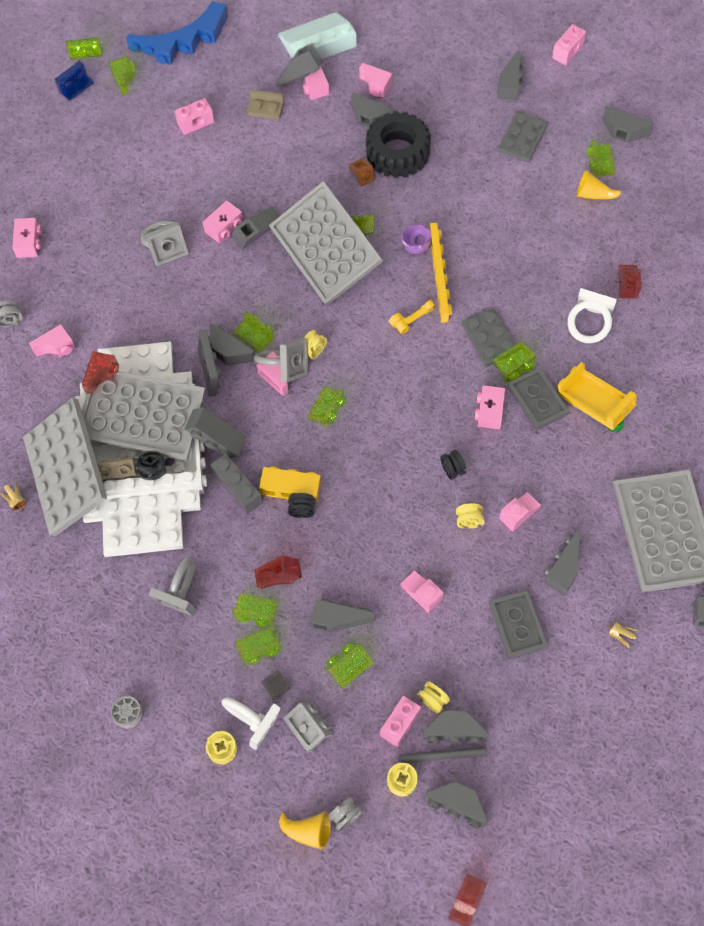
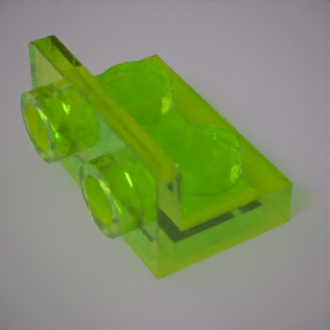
(84, 48)
(601, 159)
(254, 332)
(515, 361)
(326, 406)
(255, 609)
(258, 646)
(348, 664)

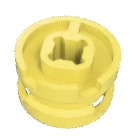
(315, 343)
(470, 515)
(433, 697)
(221, 747)
(402, 779)

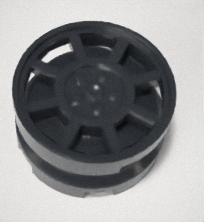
(151, 464)
(453, 464)
(301, 504)

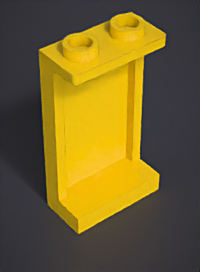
(596, 397)

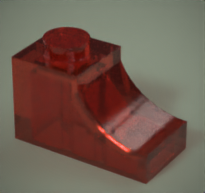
(629, 281)
(100, 368)
(278, 571)
(467, 900)

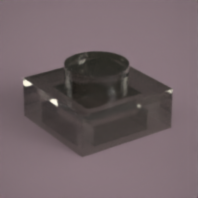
(275, 685)

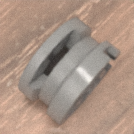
(9, 313)
(126, 712)
(345, 813)

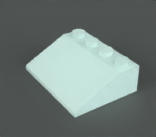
(328, 34)

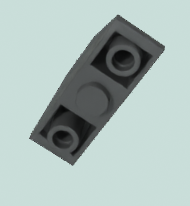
(368, 110)
(626, 126)
(229, 348)
(455, 727)
(459, 802)

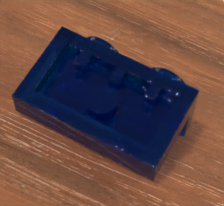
(73, 81)

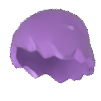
(416, 238)

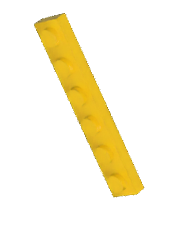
(440, 278)

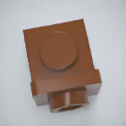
(363, 171)

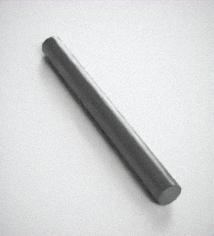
(439, 755)

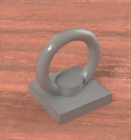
(164, 243)
(292, 359)
(175, 598)

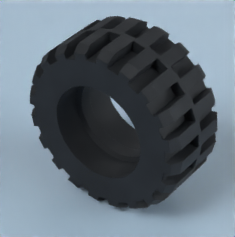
(398, 127)

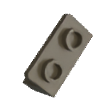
(265, 104)
(117, 468)

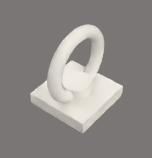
(595, 303)
(259, 723)

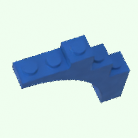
(185, 39)

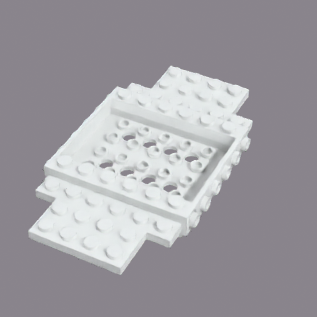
(138, 511)

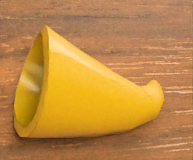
(593, 188)
(311, 831)

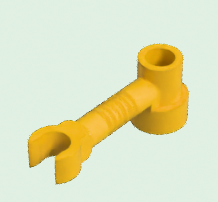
(402, 323)

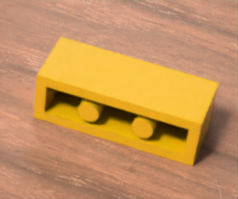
(283, 483)

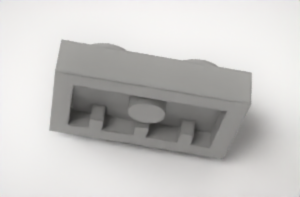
(308, 725)

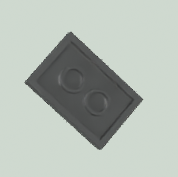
(522, 136)
(487, 335)
(208, 361)
(538, 398)
(518, 624)

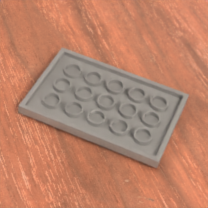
(325, 243)
(142, 414)
(64, 467)
(663, 529)

